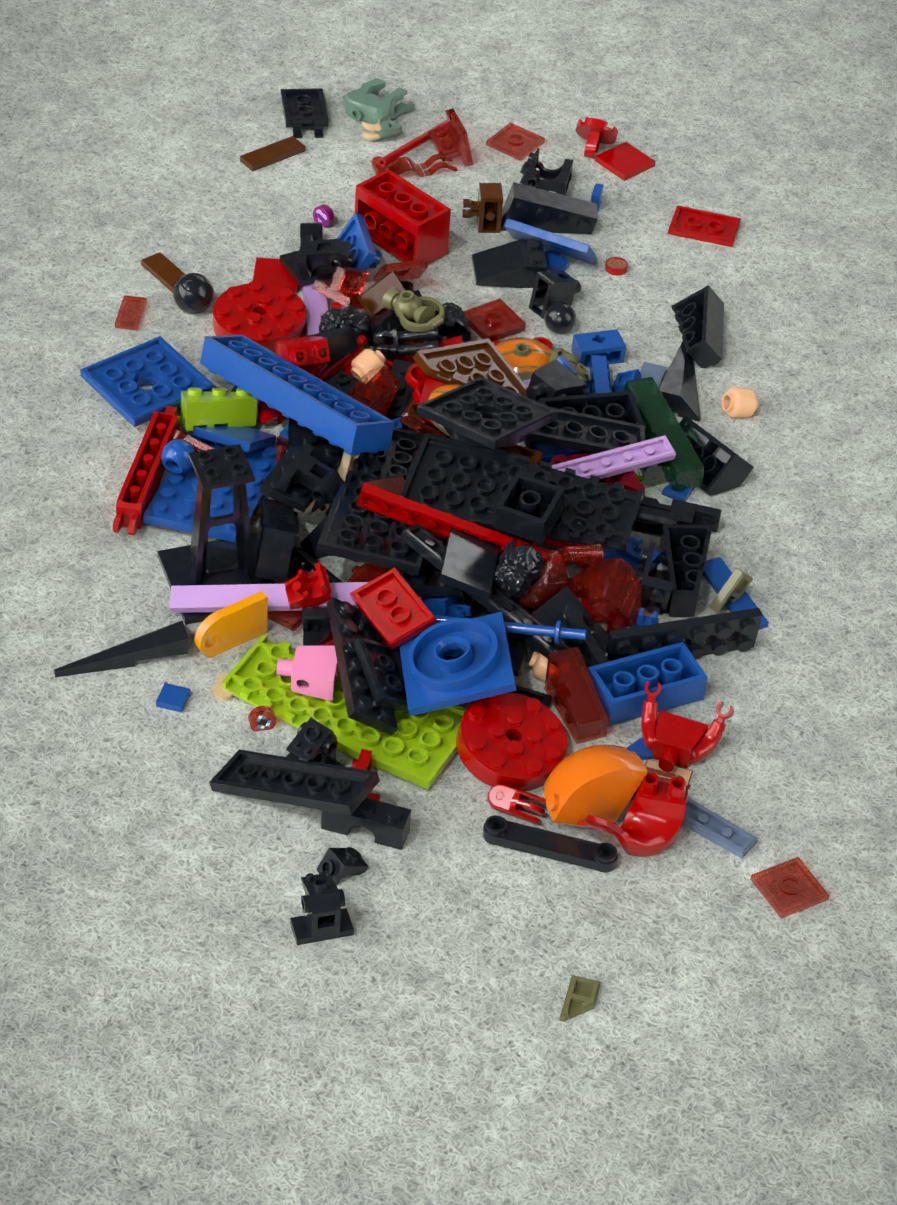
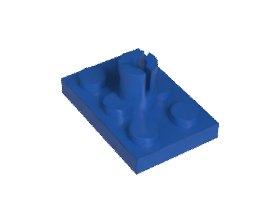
(361, 244)

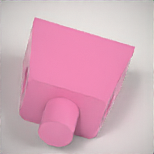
(312, 671)

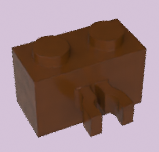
(487, 208)

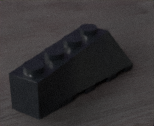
(701, 325)

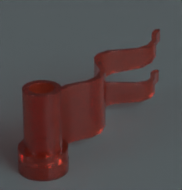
(406, 164)
(591, 554)

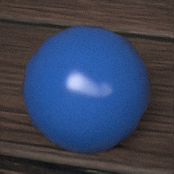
(176, 456)

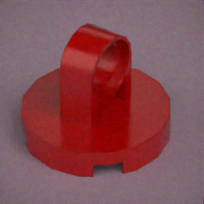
(595, 132)

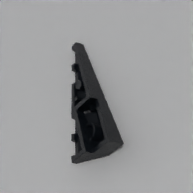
(680, 386)
(156, 644)

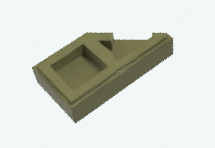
(732, 589)
(580, 997)

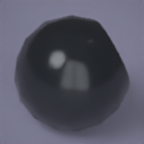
(560, 318)

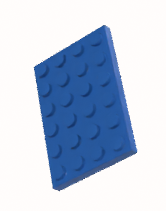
(176, 496)

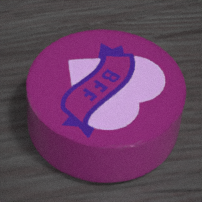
(324, 215)

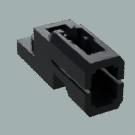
(678, 513)

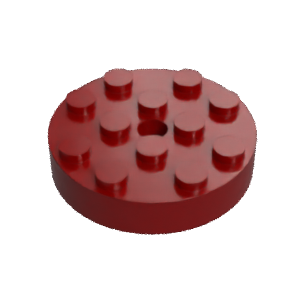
(260, 313)
(511, 741)

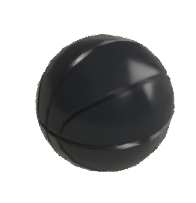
(193, 293)

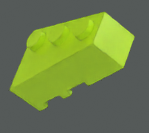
(217, 407)

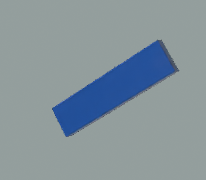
(717, 574)

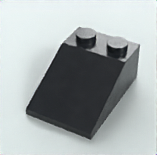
(510, 264)

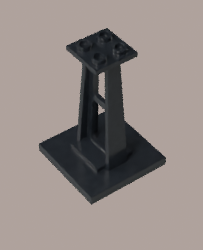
(217, 560)

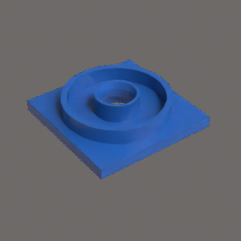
(147, 364)
(476, 675)

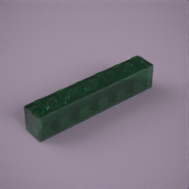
(686, 469)

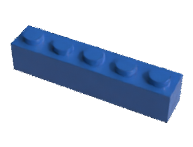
(600, 374)

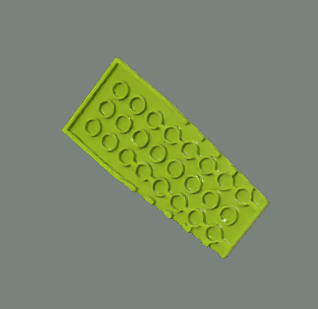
(413, 753)

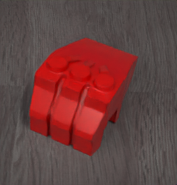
(308, 588)

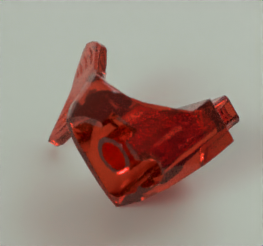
(609, 587)

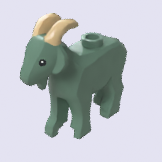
(376, 112)

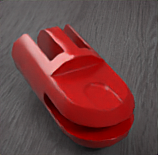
(510, 800)

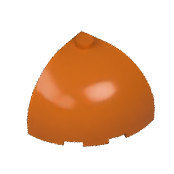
(593, 782)

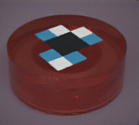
(262, 718)

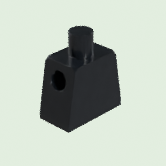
(552, 288)
(554, 381)

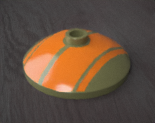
(524, 355)

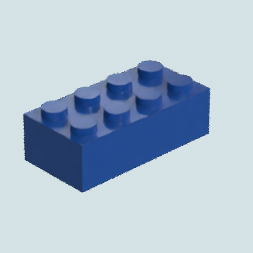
(623, 681)

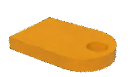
(233, 625)

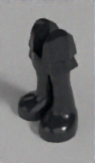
(394, 337)

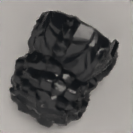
(345, 317)
(454, 323)
(517, 569)

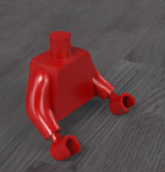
(677, 738)

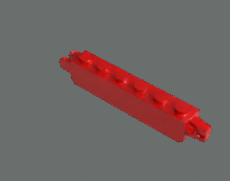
(145, 472)

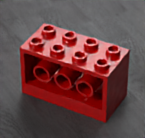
(403, 218)

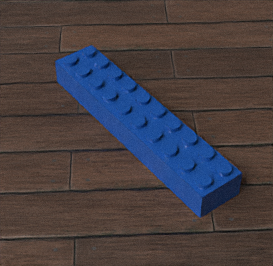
(297, 394)

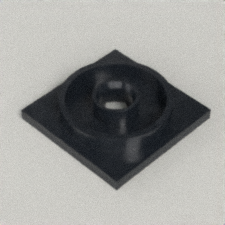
(487, 414)

